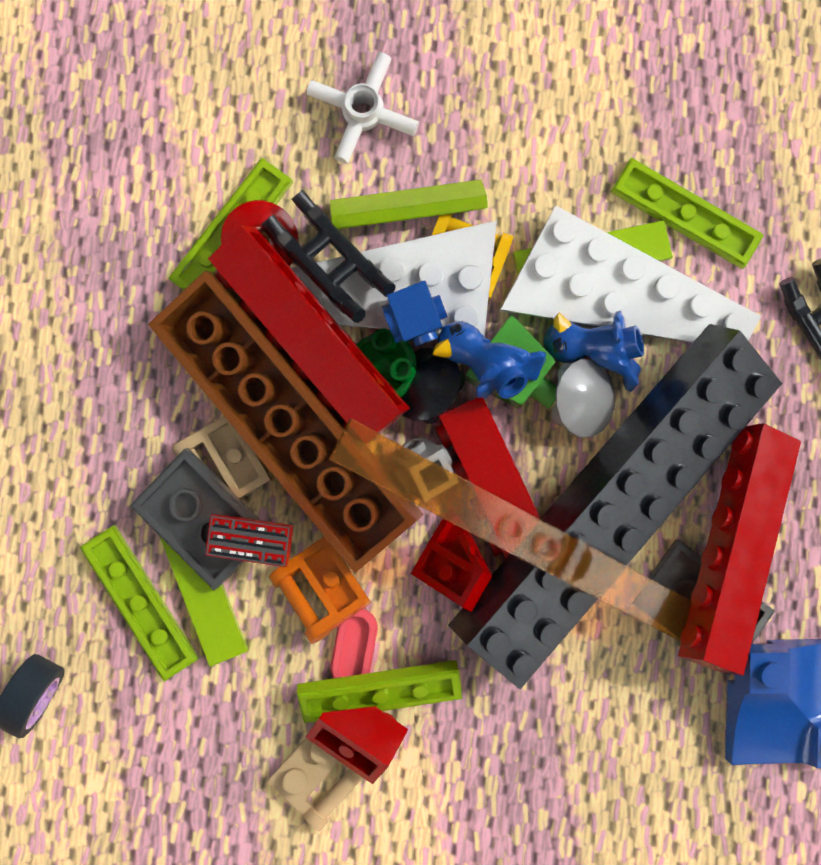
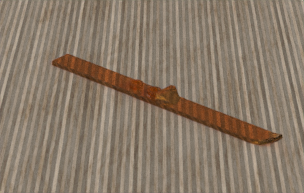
(509, 528)

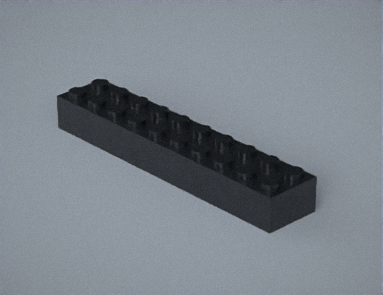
(623, 496)

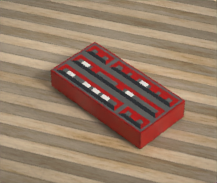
(249, 540)

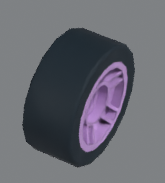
(29, 695)

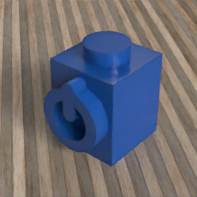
(414, 314)

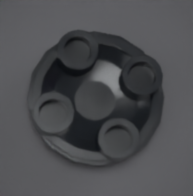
(433, 387)

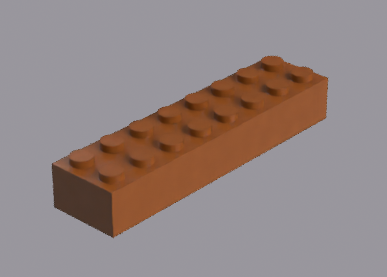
(279, 418)

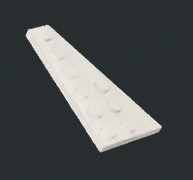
(451, 263)
(595, 274)

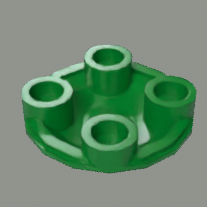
(392, 359)

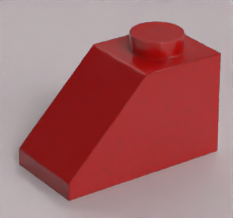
(359, 739)

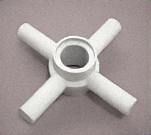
(359, 94)

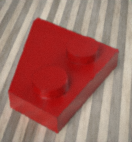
(453, 565)

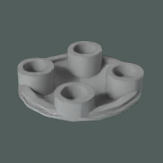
(583, 398)

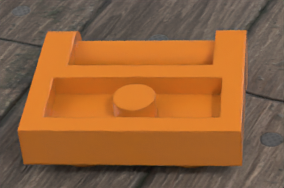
(331, 582)

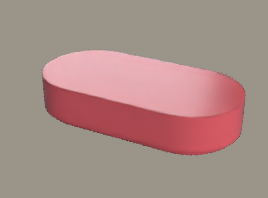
(354, 645)

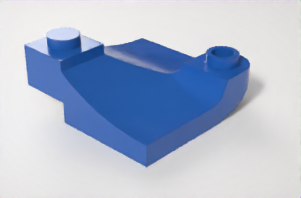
(776, 705)

